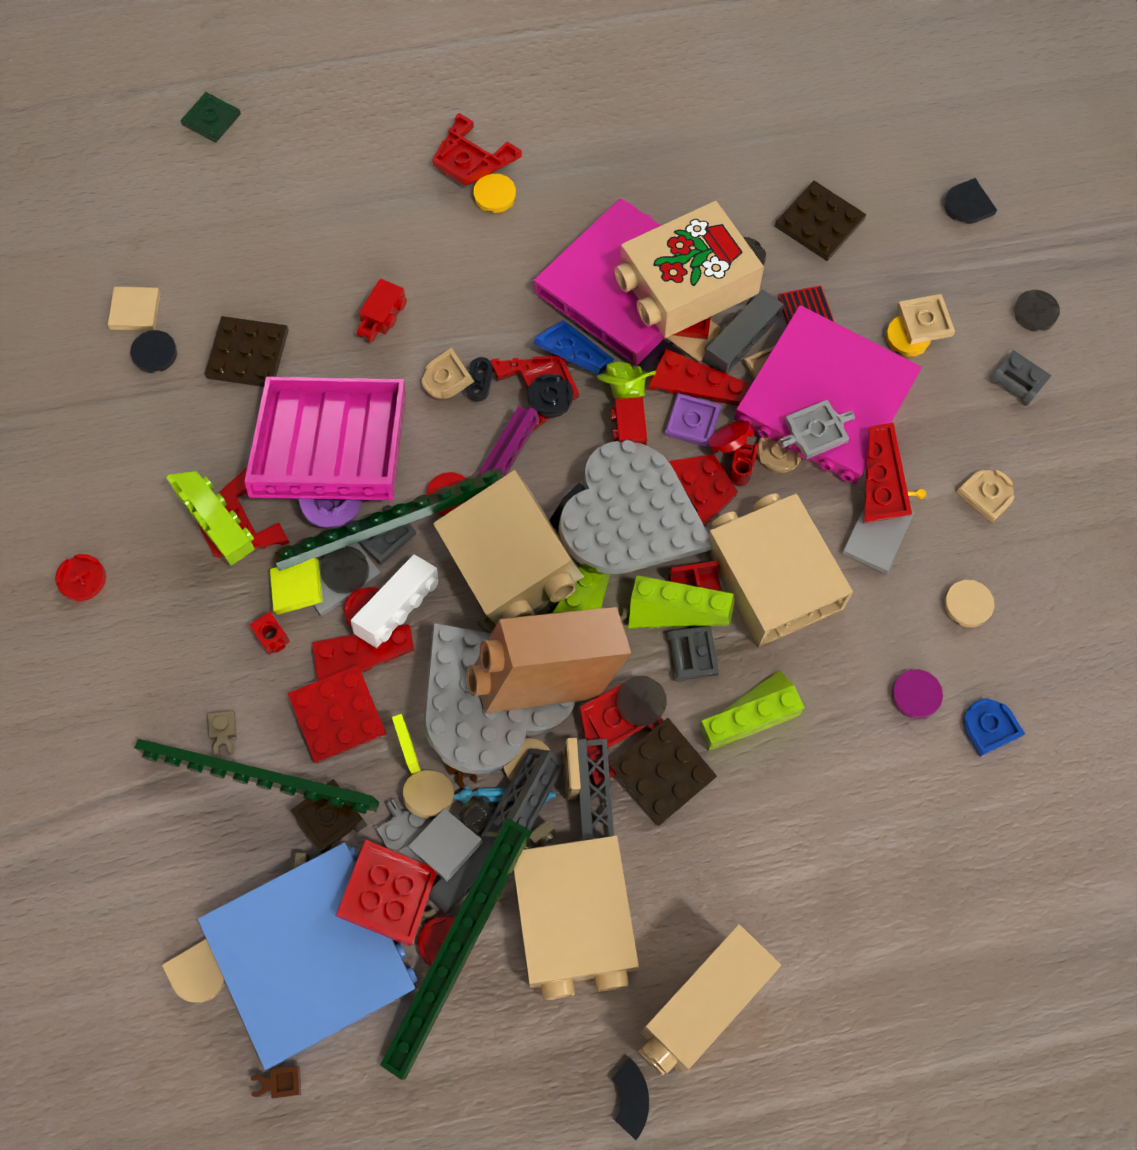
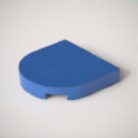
(990, 725)

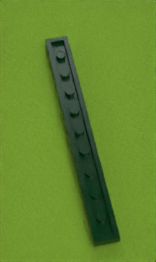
(384, 521)
(263, 778)
(455, 949)

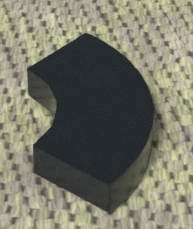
(634, 1098)

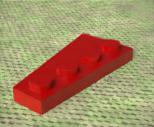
(690, 377)
(885, 480)
(348, 651)

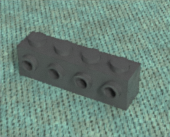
(743, 332)

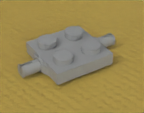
(816, 429)
(402, 830)

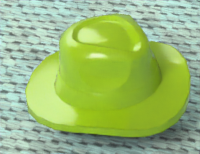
(625, 380)

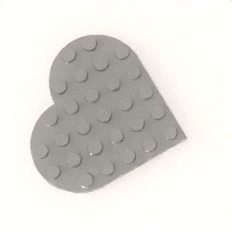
(630, 512)
(457, 720)

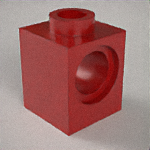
(267, 624)

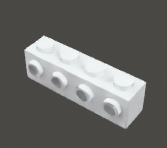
(395, 601)

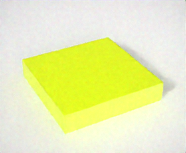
(296, 586)
(406, 744)

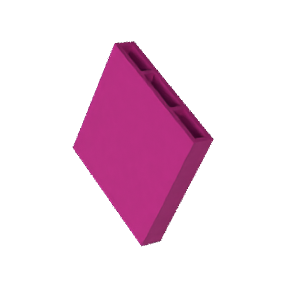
(586, 289)
(830, 363)

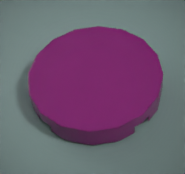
(917, 694)

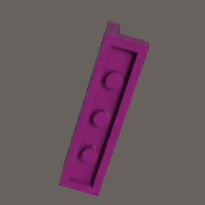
(511, 441)

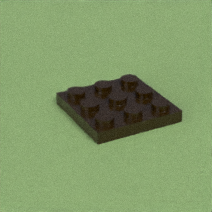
(820, 220)
(246, 351)
(663, 771)

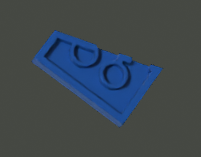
(573, 346)

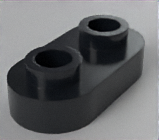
(482, 381)

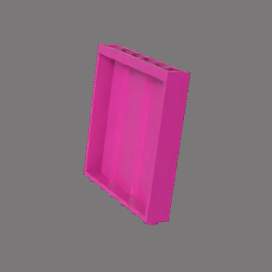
(327, 439)

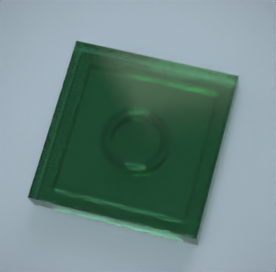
(210, 117)

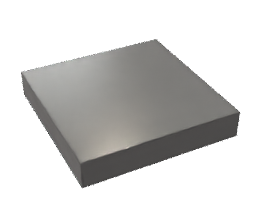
(445, 844)

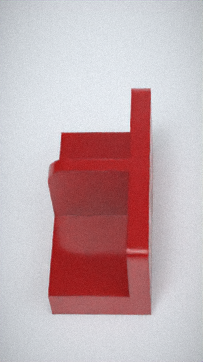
(699, 575)

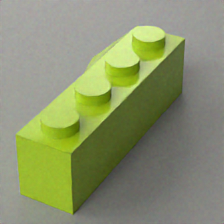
(212, 515)
(589, 591)
(667, 603)
(759, 709)

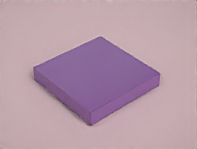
(693, 420)

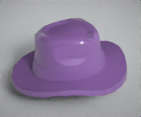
(329, 511)

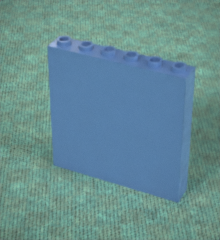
(298, 965)

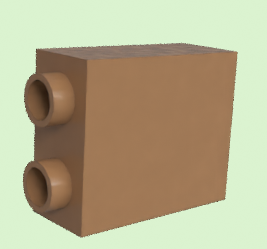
(548, 659)

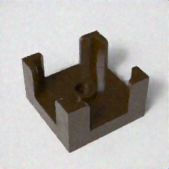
(327, 823)

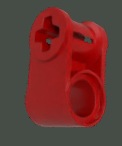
(744, 460)

